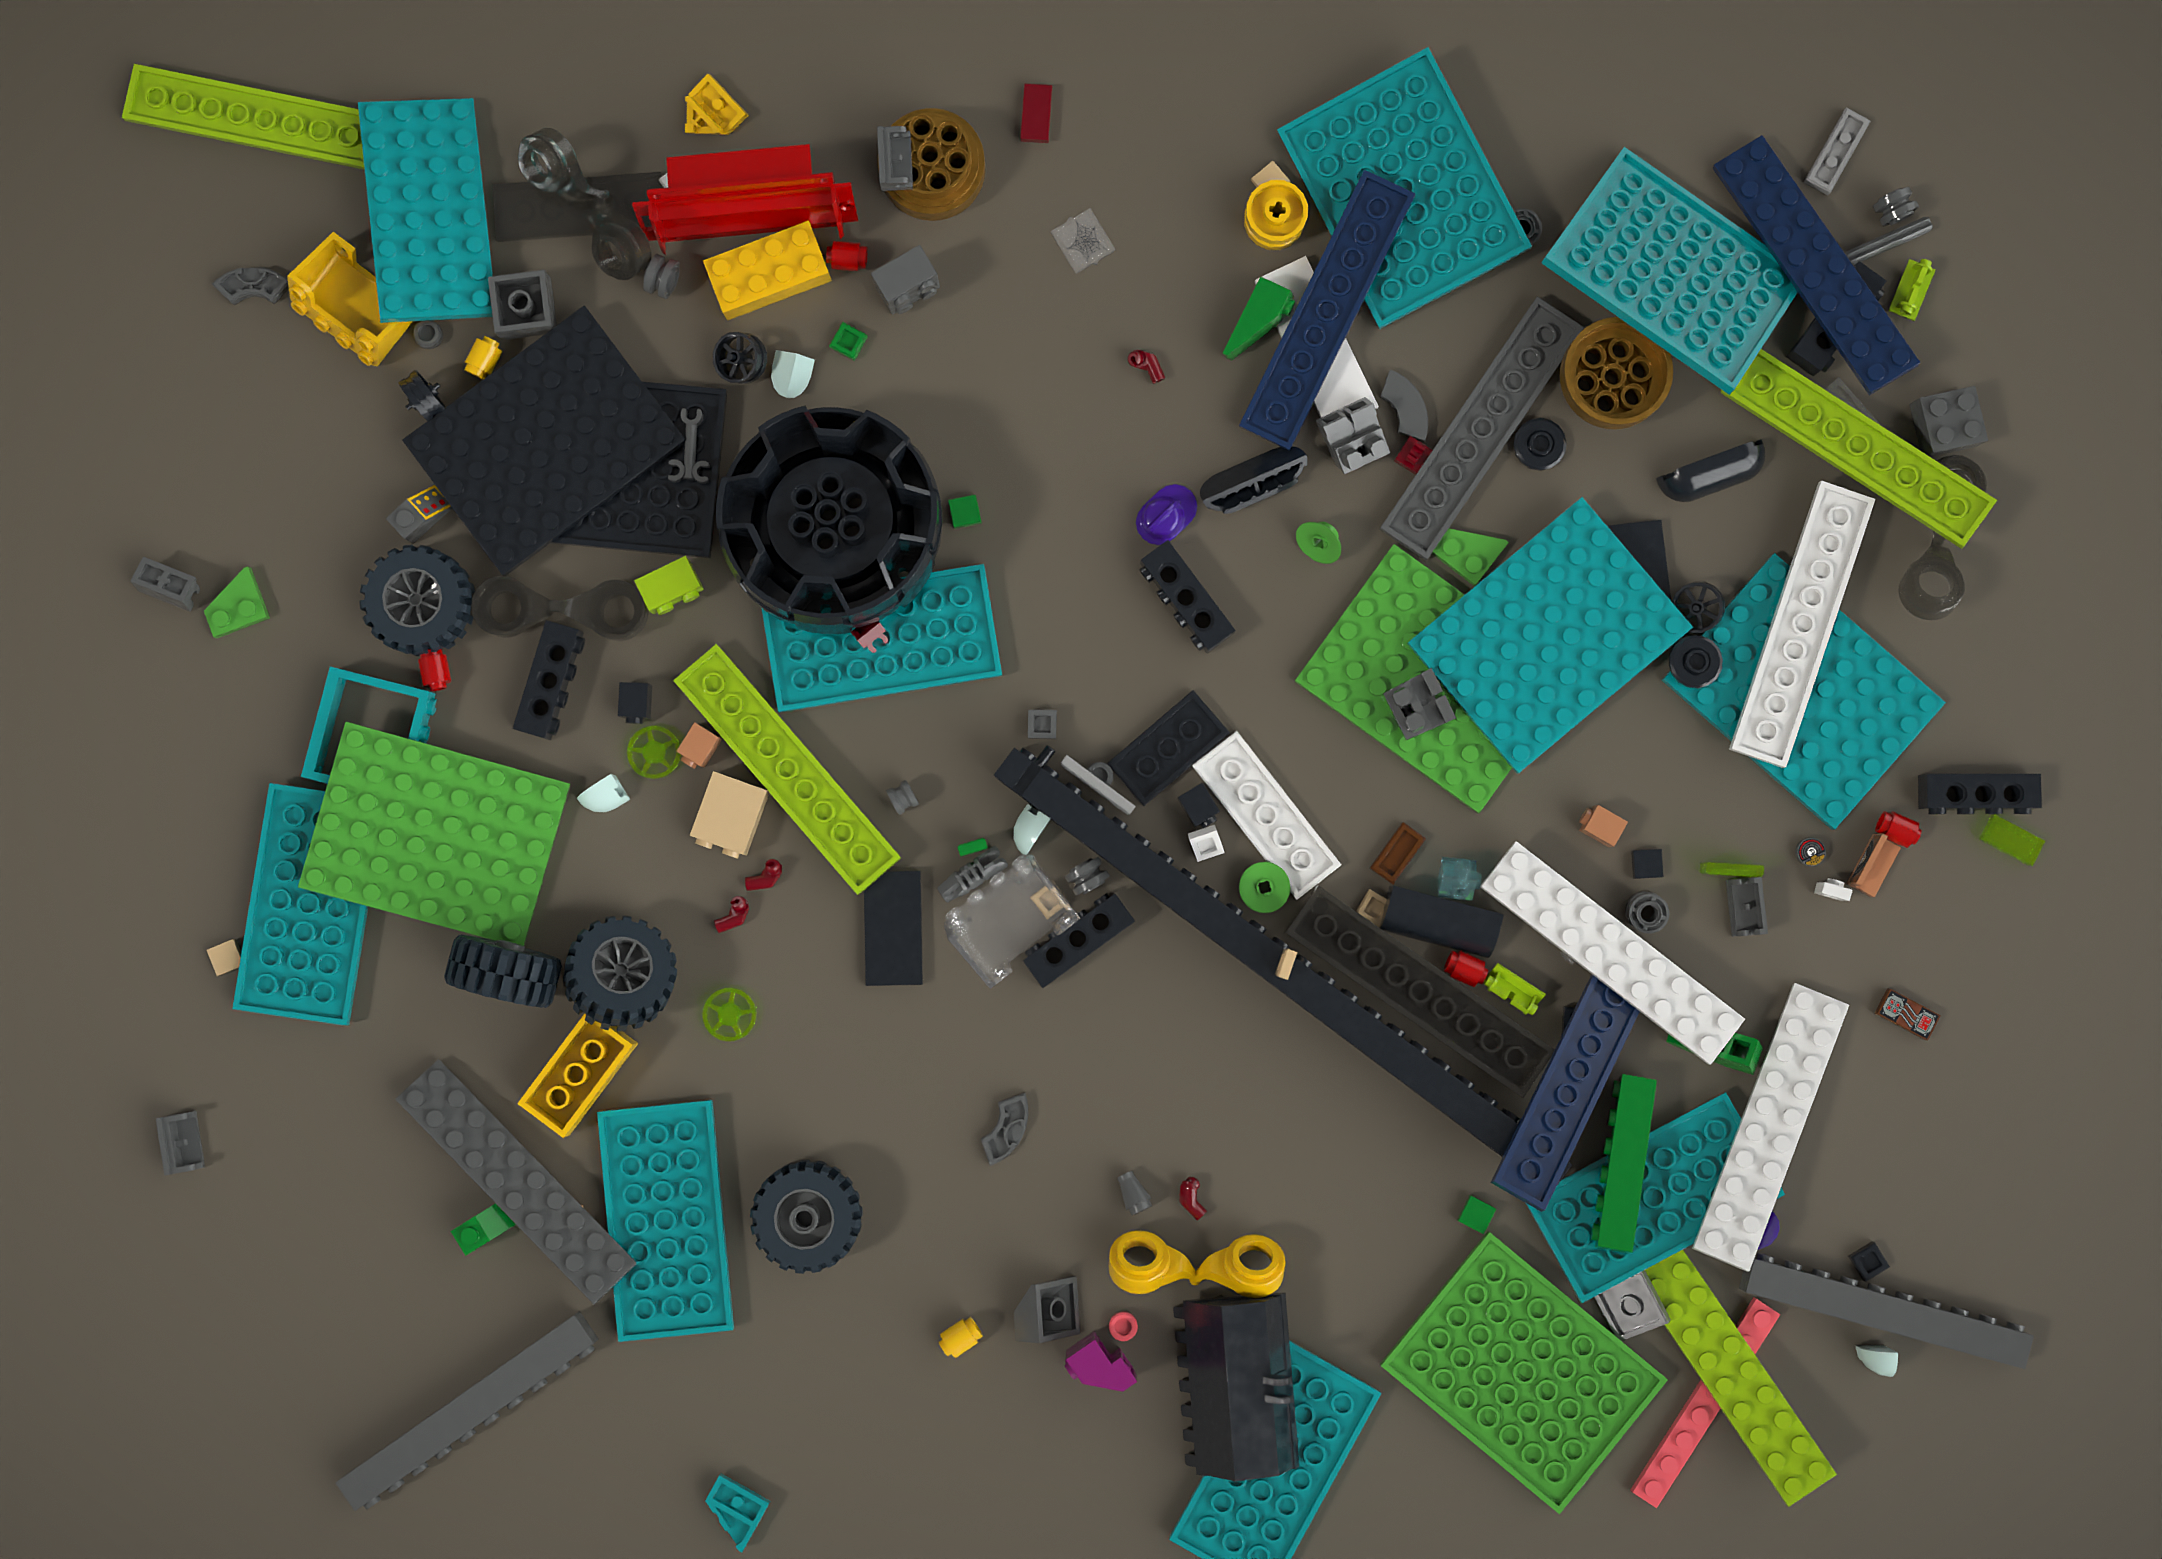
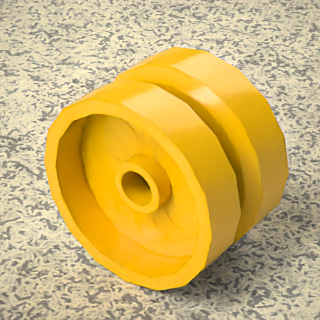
(1278, 198)

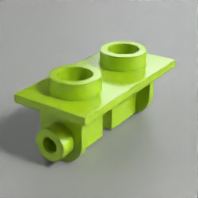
(1912, 289)
(1507, 984)

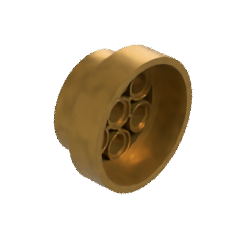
(961, 184)
(1638, 351)

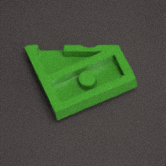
(1468, 553)
(236, 606)

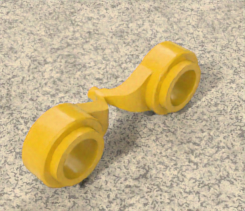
(1220, 1266)

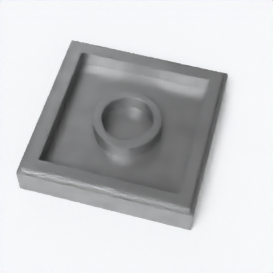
(1632, 1307)

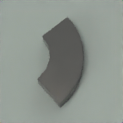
(251, 283)
(1407, 404)
(1009, 1128)

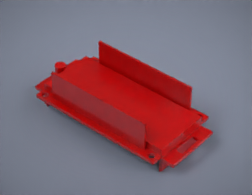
(744, 196)

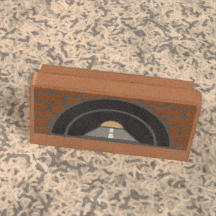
(1873, 865)

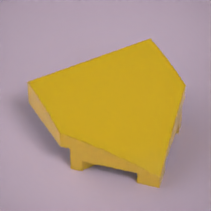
(712, 109)

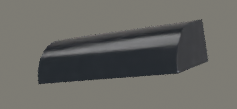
(1441, 921)

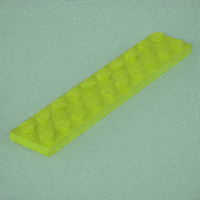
(244, 116)
(1862, 449)
(787, 769)
(1738, 1381)

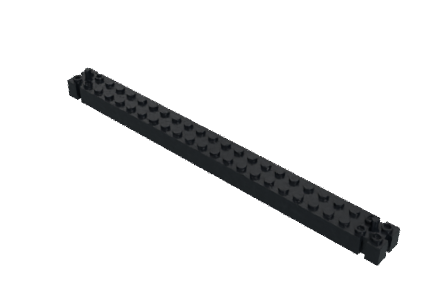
(1247, 943)

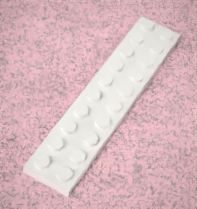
(1802, 624)
(1612, 953)
(1770, 1127)

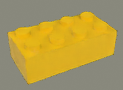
(767, 270)
(576, 1075)

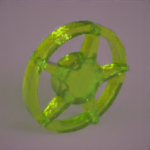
(653, 752)
(729, 1014)

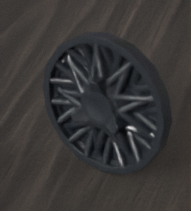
(1539, 444)
(1695, 661)

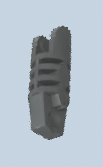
(972, 874)

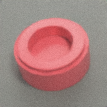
(1123, 1326)

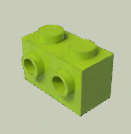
(669, 586)

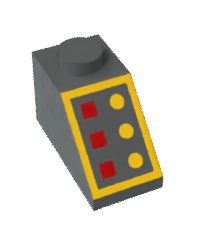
(419, 513)

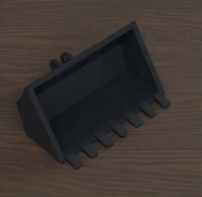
(1238, 1386)

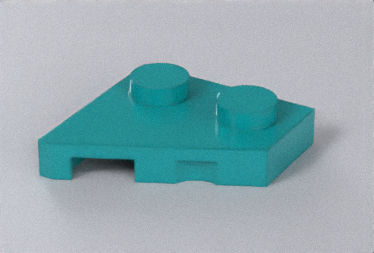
(736, 1508)

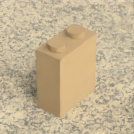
(729, 815)

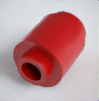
(847, 256)
(434, 670)
(1898, 828)
(1465, 968)

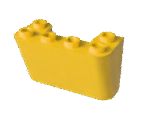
(343, 300)

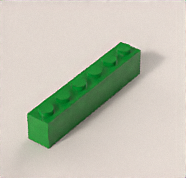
(1625, 1163)

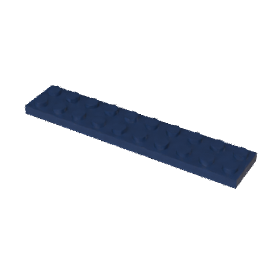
(1816, 265)
(1327, 310)
(1565, 1095)

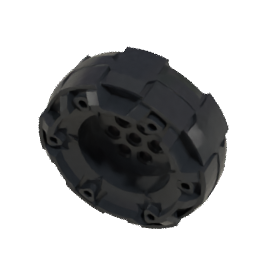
(857, 574)

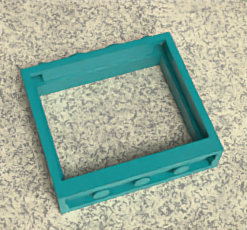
(329, 708)

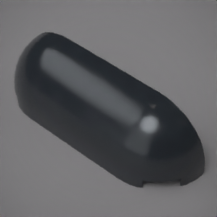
(1714, 473)
(1253, 480)

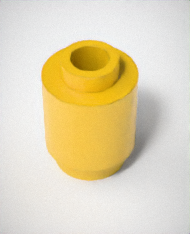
(482, 357)
(960, 1337)

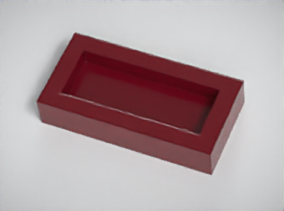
(1036, 113)

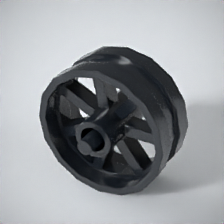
(740, 357)
(422, 395)
(1699, 606)

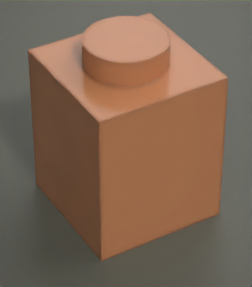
(698, 746)
(1602, 825)

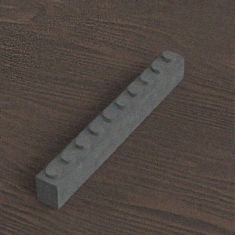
(1888, 1312)
(466, 1411)

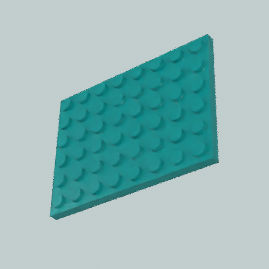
(1417, 137)
(1674, 270)
(1549, 635)
(1857, 714)

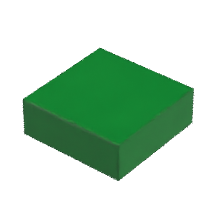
(848, 341)
(965, 511)
(972, 847)
(1476, 1214)

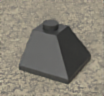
(1048, 1311)

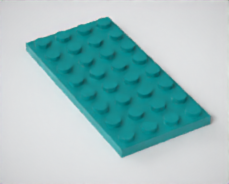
(426, 209)
(931, 643)
(297, 943)
(1676, 1190)
(668, 1218)
(1273, 1513)

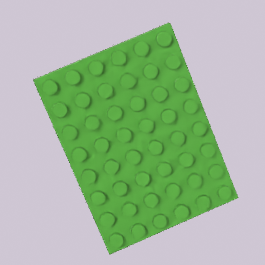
(1371, 656)
(434, 834)
(1523, 1372)

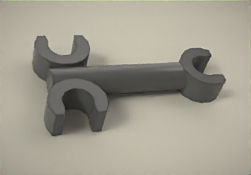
(690, 469)

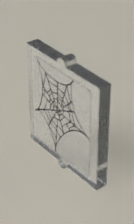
(1083, 241)

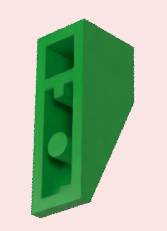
(1262, 313)
(1739, 1053)
(482, 1229)

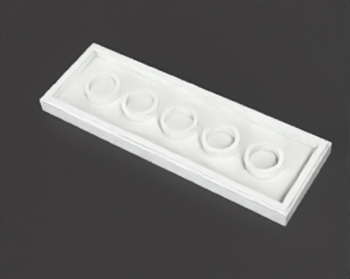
(1345, 379)
(1266, 814)

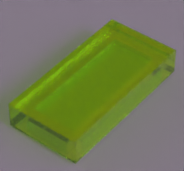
(2012, 840)
(1732, 869)

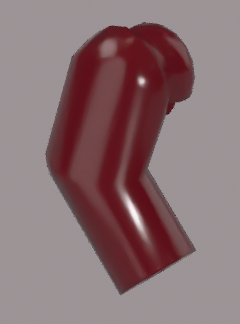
(1147, 362)
(767, 878)
(736, 916)
(1188, 1197)

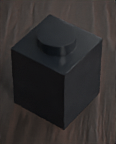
(634, 702)
(1199, 806)

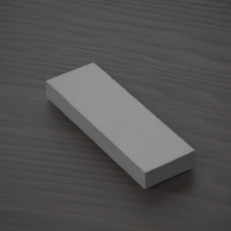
(1837, 151)
(1097, 785)

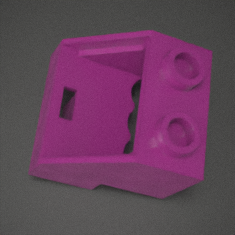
(1097, 1367)

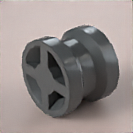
(902, 797)

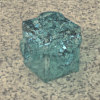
(1458, 878)

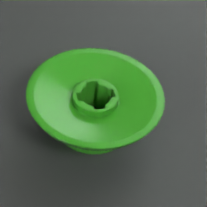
(1319, 541)
(1278, 884)

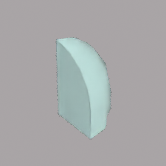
(791, 373)
(604, 795)
(1029, 828)
(1878, 1359)

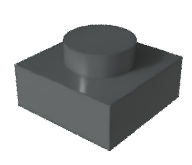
(1042, 724)

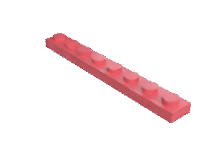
(1696, 1416)

